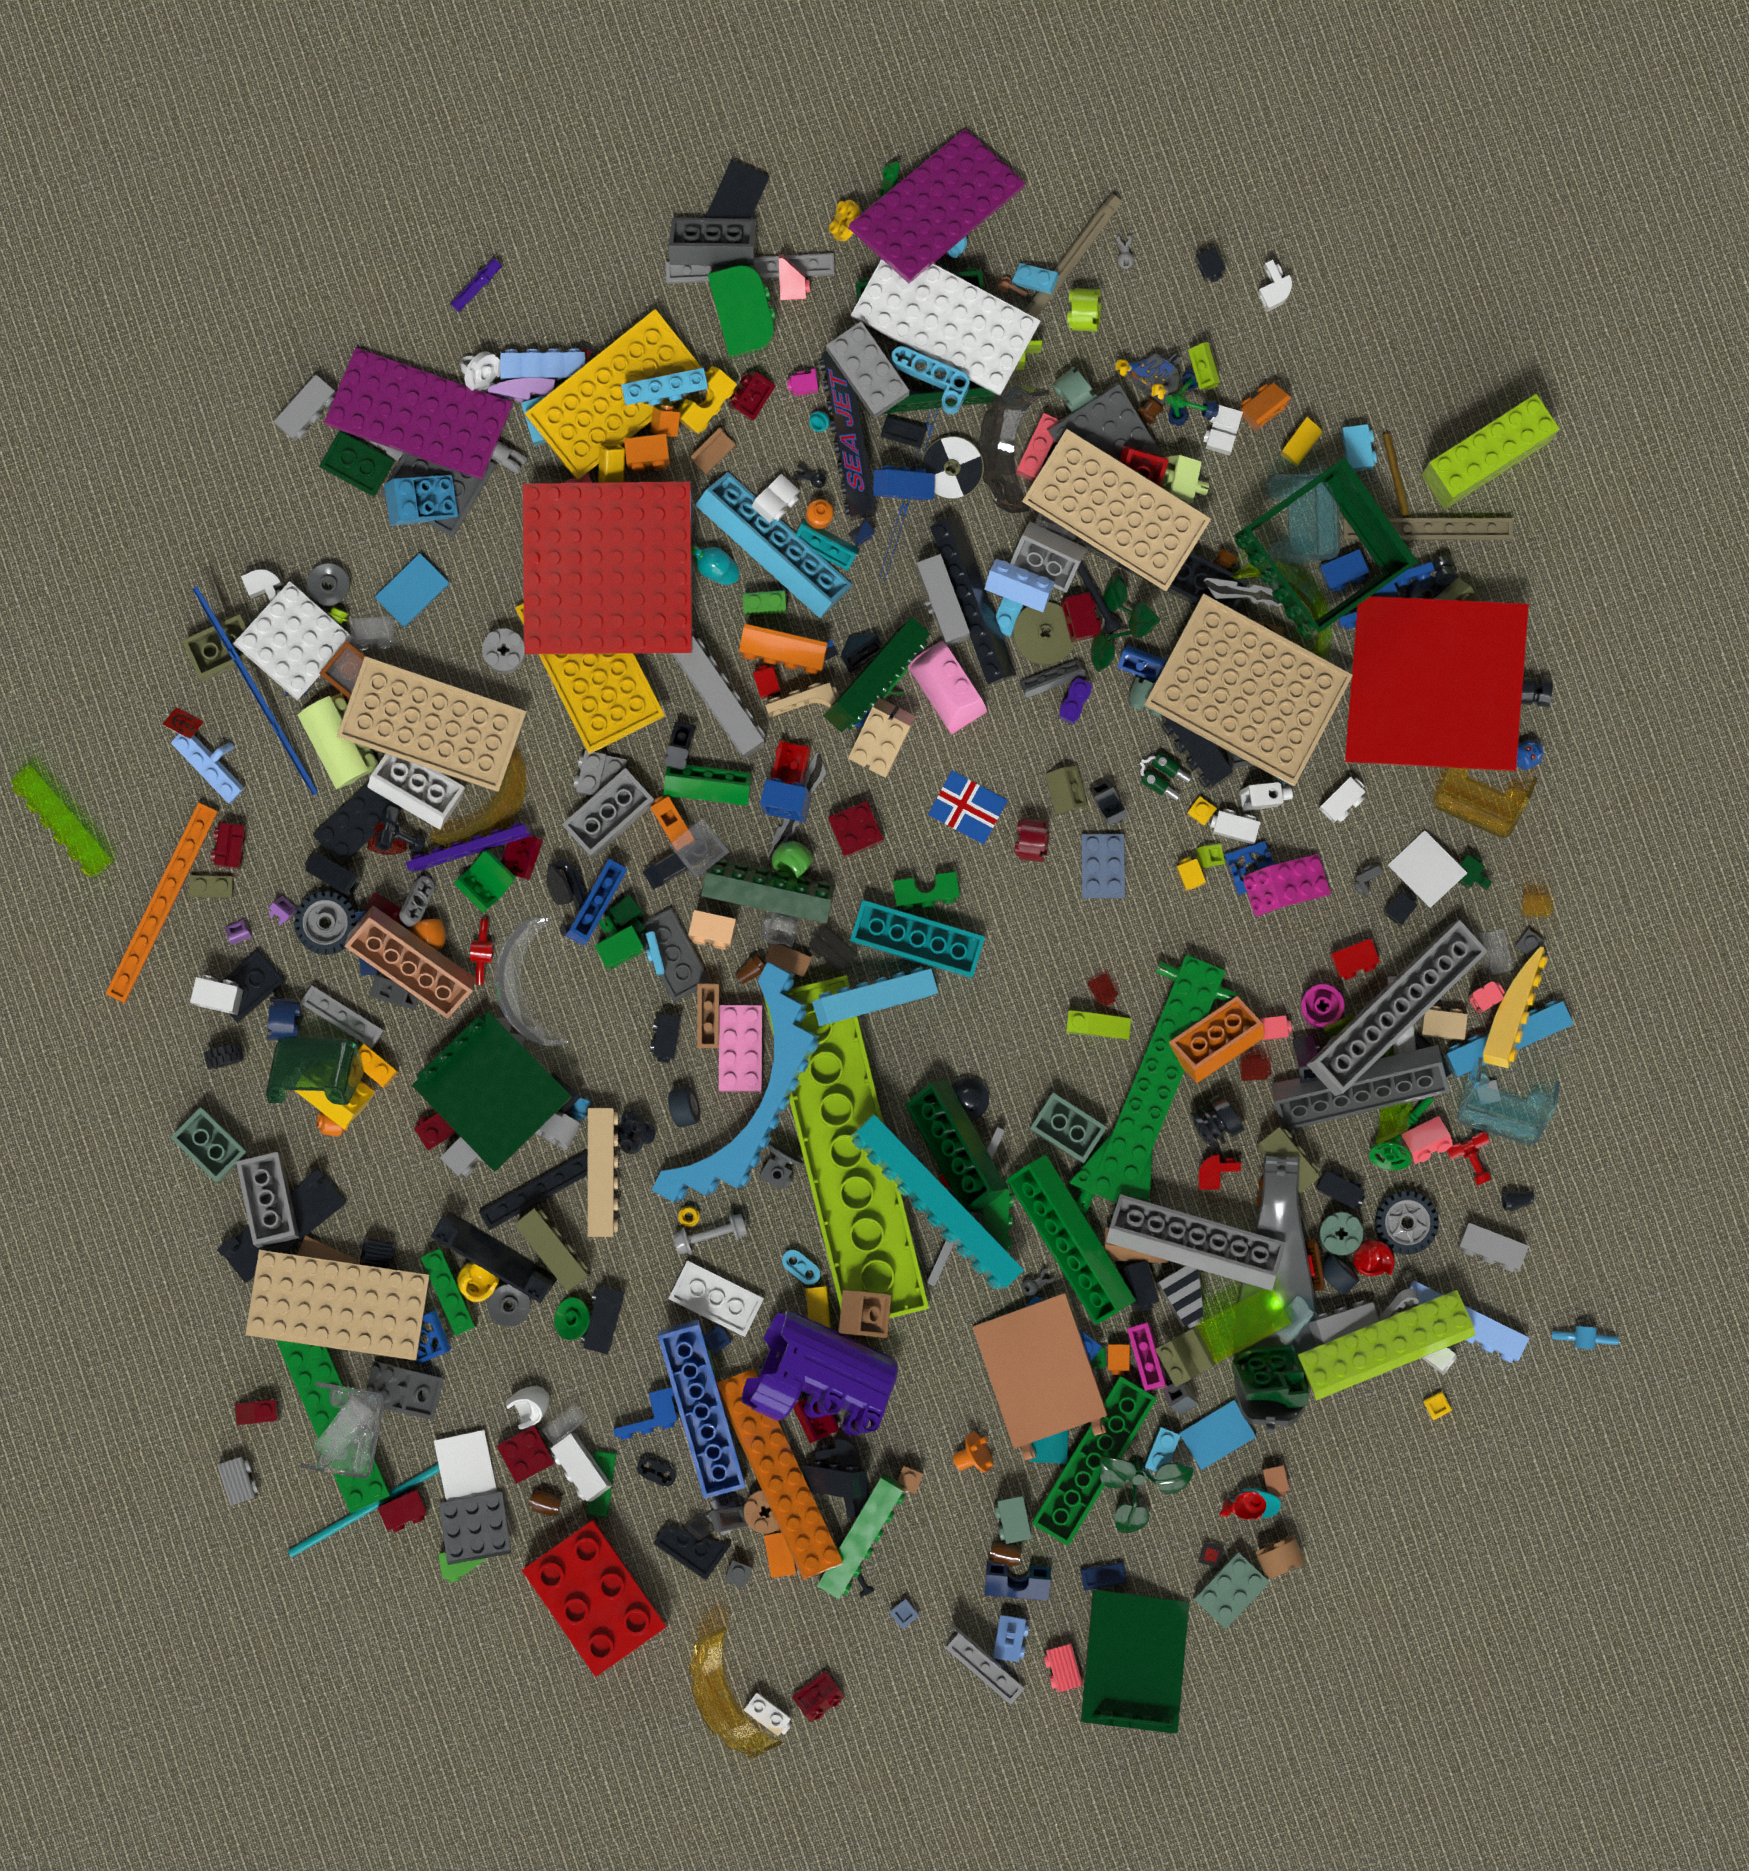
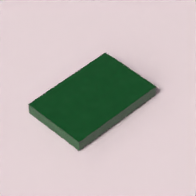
(357, 464)

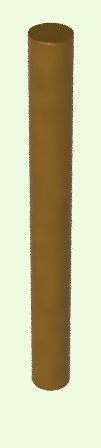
(1395, 475)

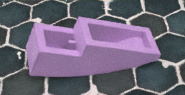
(522, 389)

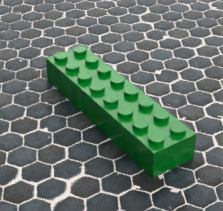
(1070, 1239)
(1080, 1479)

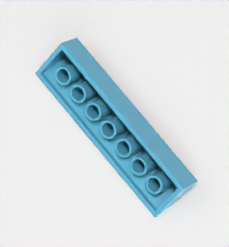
(773, 546)

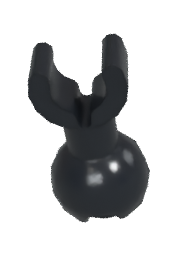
(814, 478)

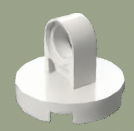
(480, 370)

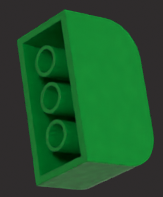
(742, 310)

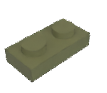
(211, 886)

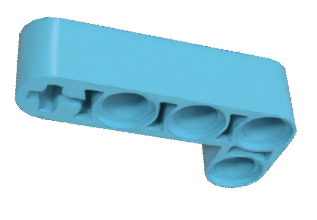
(928, 375)

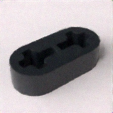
(654, 1477)

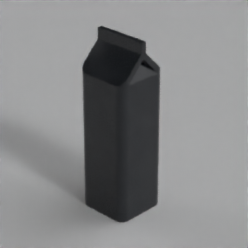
(664, 870)

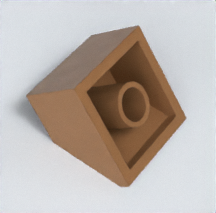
(864, 1314)

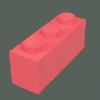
(1037, 449)

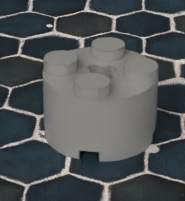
(496, 641)
(559, 1130)

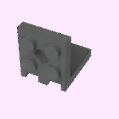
(403, 1389)

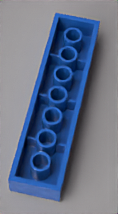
(701, 1409)

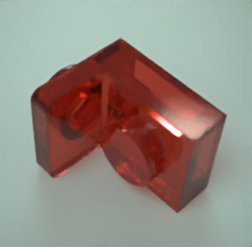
(1103, 990)

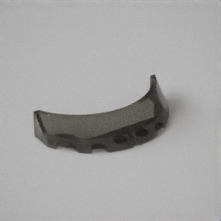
(998, 442)

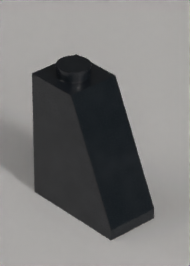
(332, 874)

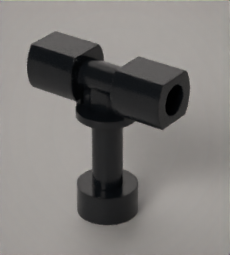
(392, 830)

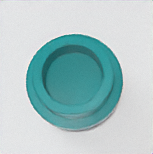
(819, 421)

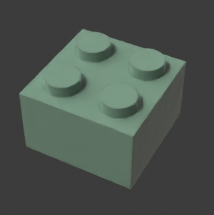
(1013, 1519)

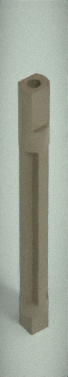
(1076, 252)

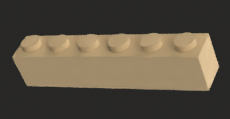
(600, 1172)

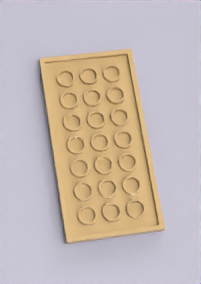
(1116, 510)
(431, 724)
(337, 1305)

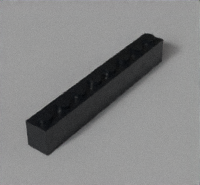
(973, 601)

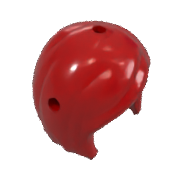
(1373, 1258)

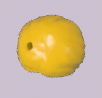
(476, 1282)

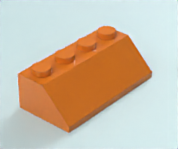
(783, 649)
(1217, 1039)

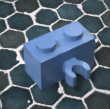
(1010, 1637)

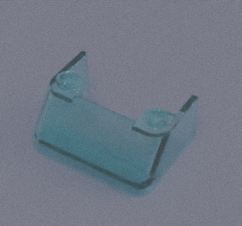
(1504, 1113)

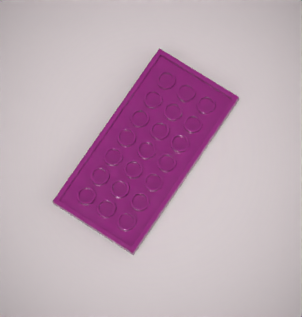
(936, 206)
(418, 413)

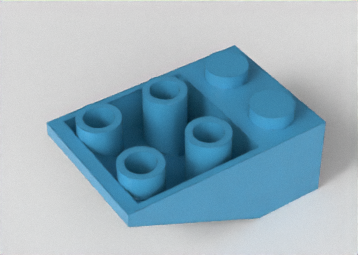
(420, 499)

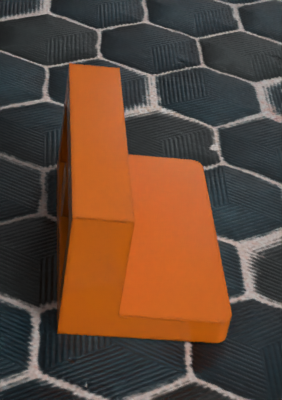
(779, 1556)

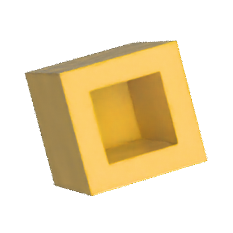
(1190, 874)

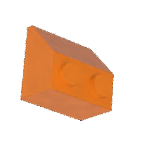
(1264, 406)

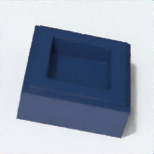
(717, 1339)

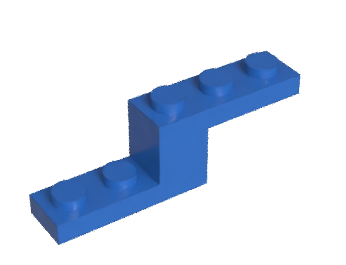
(1421, 572)
(663, 1411)

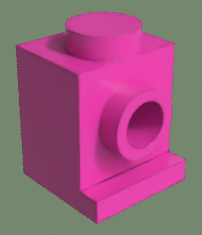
(803, 383)

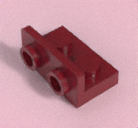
(751, 395)
(433, 1131)
(818, 1697)

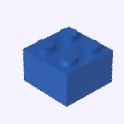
(785, 800)

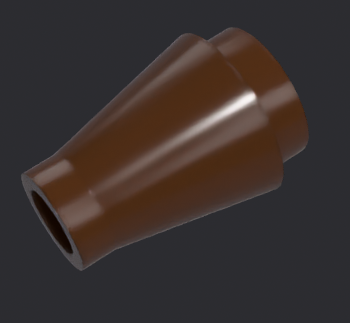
(751, 969)

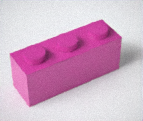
(1147, 1357)

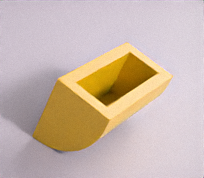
(1301, 442)

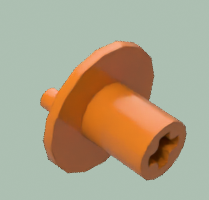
(975, 1454)

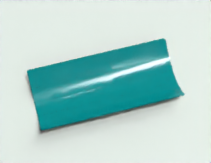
(1051, 1449)

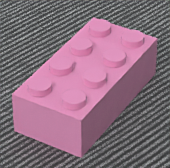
(740, 1048)

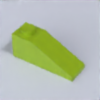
(1098, 1025)

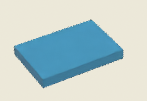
(412, 590)
(1217, 1435)

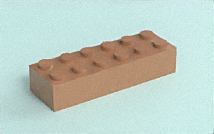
(410, 962)

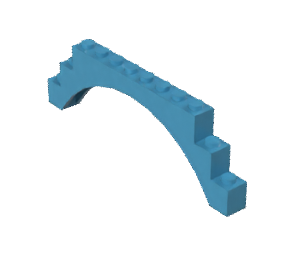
(791, 1054)

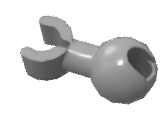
(1125, 257)

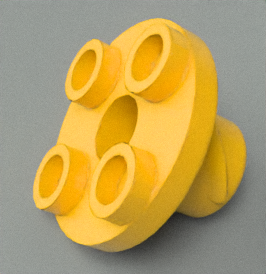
(845, 214)

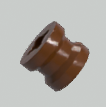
(1225, 560)

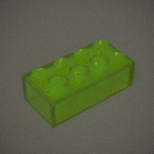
(1243, 1325)

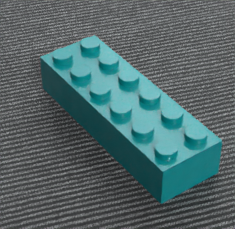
(917, 939)

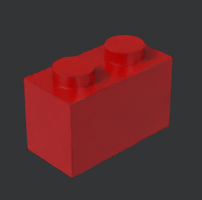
(1354, 959)

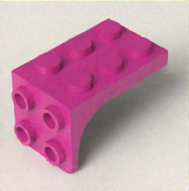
(1286, 884)

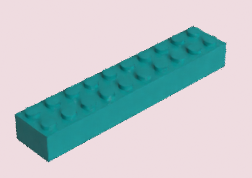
(937, 1203)

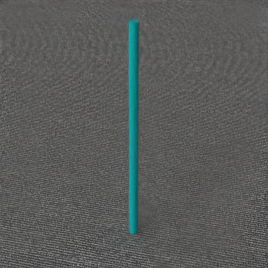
(357, 1515)

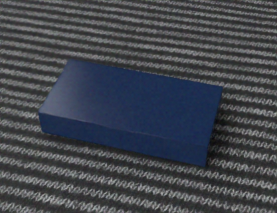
(1103, 1576)

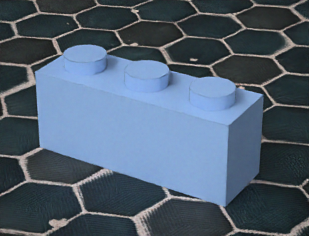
(1019, 585)

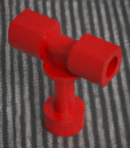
(1469, 1150)

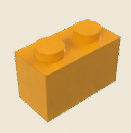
(376, 1067)

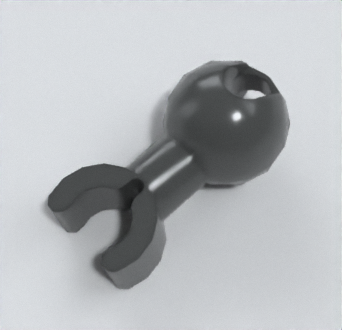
(1032, 1285)

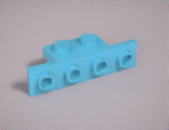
(664, 387)

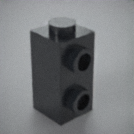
(666, 1038)
(1305, 1050)
(1341, 1190)
(1141, 1285)

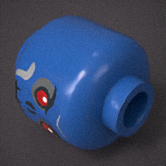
(1529, 754)

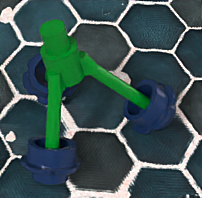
(1178, 414)

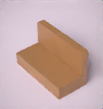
(712, 451)

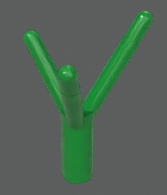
(893, 693)

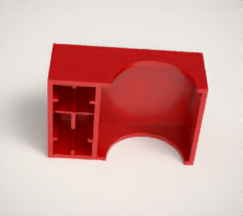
(594, 1598)

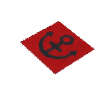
(182, 723)

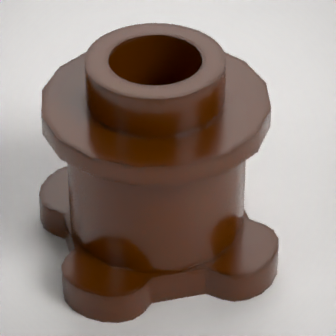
(1150, 410)

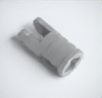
(502, 455)

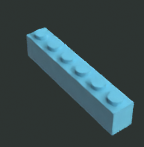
(874, 997)

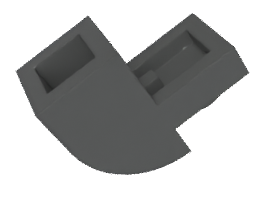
(392, 993)

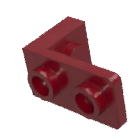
(388, 907)

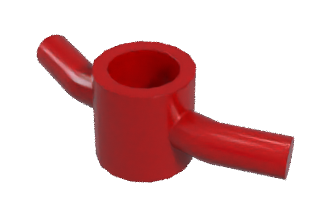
(481, 951)

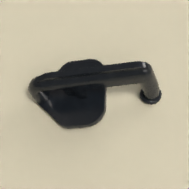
(561, 891)

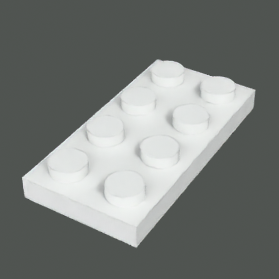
(716, 1298)

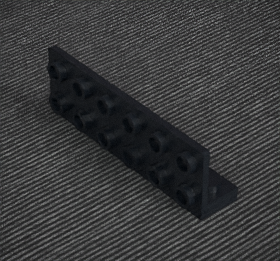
(312, 1205)
(494, 1257)

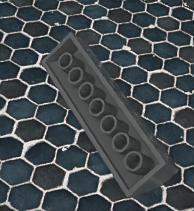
(1383, 1085)

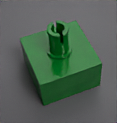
(618, 946)

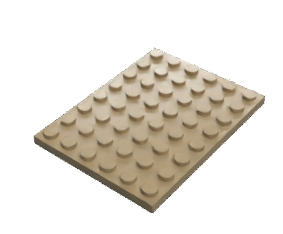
(1248, 690)

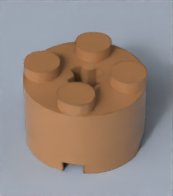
(752, 1514)
(1280, 1557)

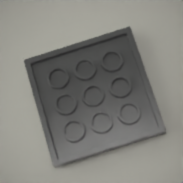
(1108, 424)
(465, 487)

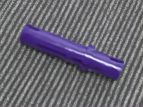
(480, 280)

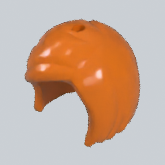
(430, 931)

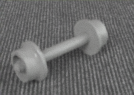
(683, 1241)

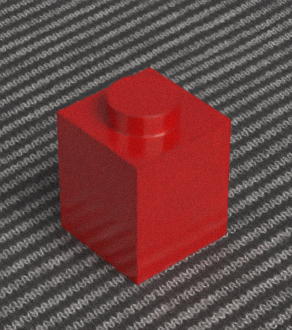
(766, 682)

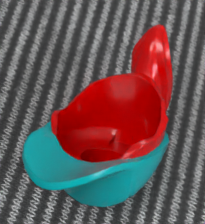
(1252, 1504)

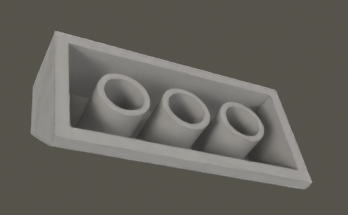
(608, 813)

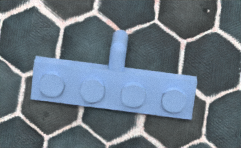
(209, 766)

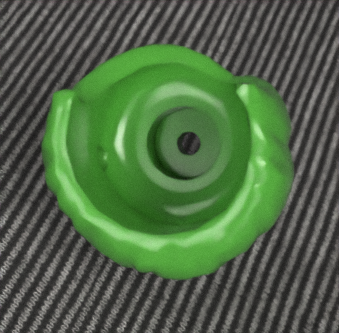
(792, 858)

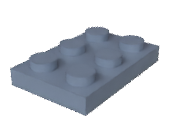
(1103, 866)

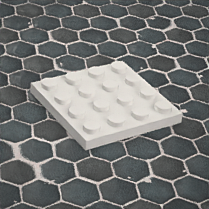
(292, 640)

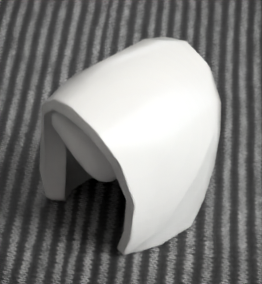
(531, 1405)

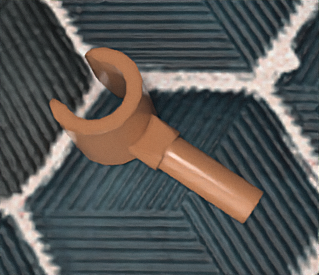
(1006, 283)

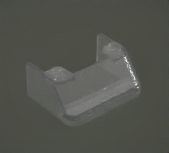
(361, 1455)

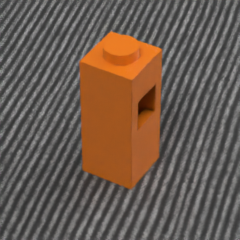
(668, 817)

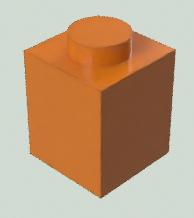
(665, 420)
(1118, 1358)

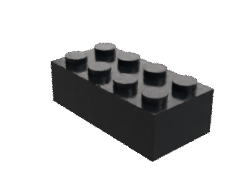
(1200, 754)

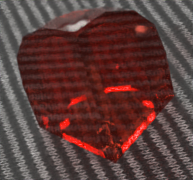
(398, 845)

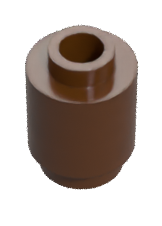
(545, 1503)
(1005, 1553)

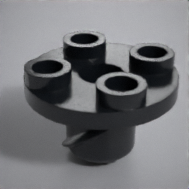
(972, 1096)
(634, 1132)

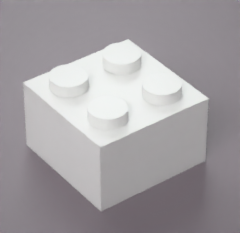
(216, 995)

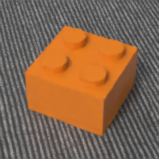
(647, 453)

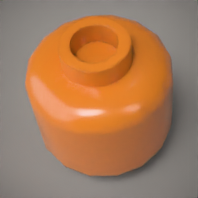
(819, 514)
(328, 1126)

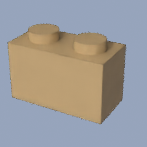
(1444, 1024)

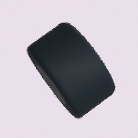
(684, 1106)
(1339, 1274)

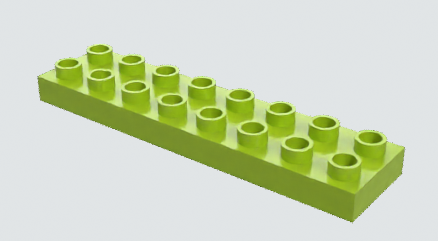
(854, 1201)

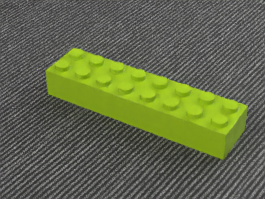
(1386, 1345)

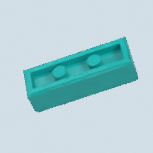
(828, 545)

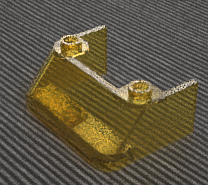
(1480, 804)

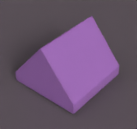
(238, 932)

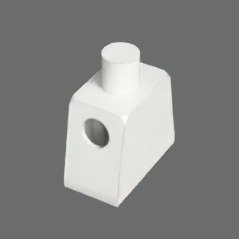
(1257, 796)
(1441, 1359)

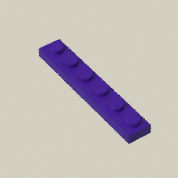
(461, 849)

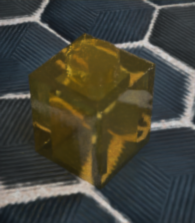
(1536, 906)

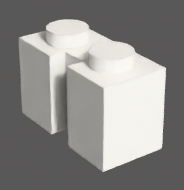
(1223, 430)

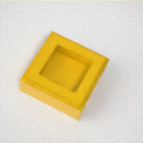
(1437, 1405)

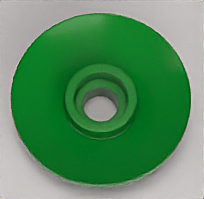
(565, 1317)

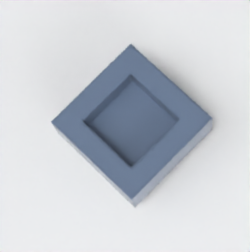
(904, 1613)

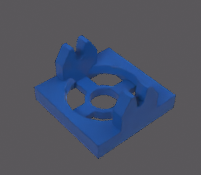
(1231, 859)
(443, 1344)

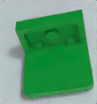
(485, 881)

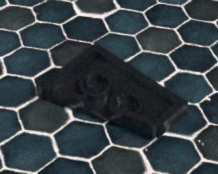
(696, 1555)

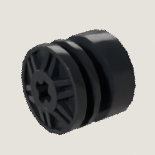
(1216, 1122)

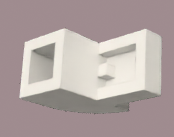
(1279, 289)
(261, 582)

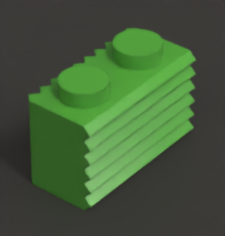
(764, 603)

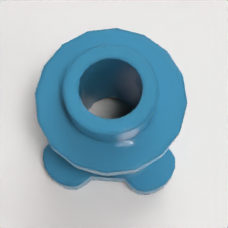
(579, 1109)

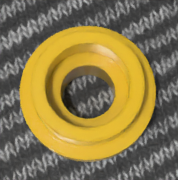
(681, 1216)

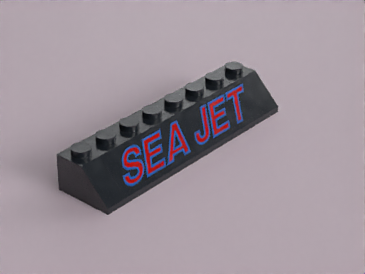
(849, 442)

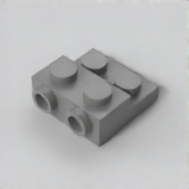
(596, 772)

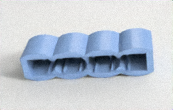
(547, 365)

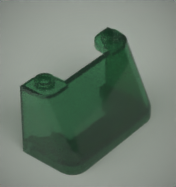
(315, 1066)

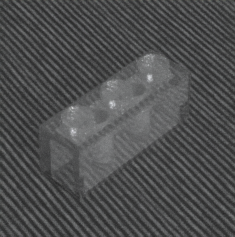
(346, 1428)

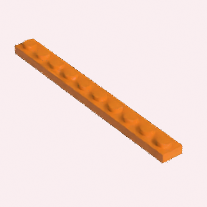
(161, 903)

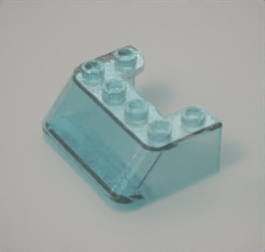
(1311, 521)

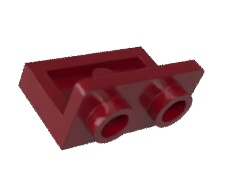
(521, 856)
(815, 1427)

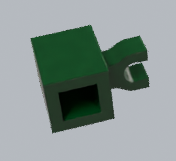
(1474, 867)
(627, 914)

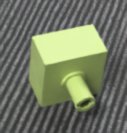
(1182, 478)

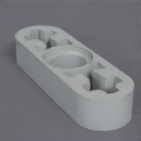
(410, 904)
(1404, 1301)

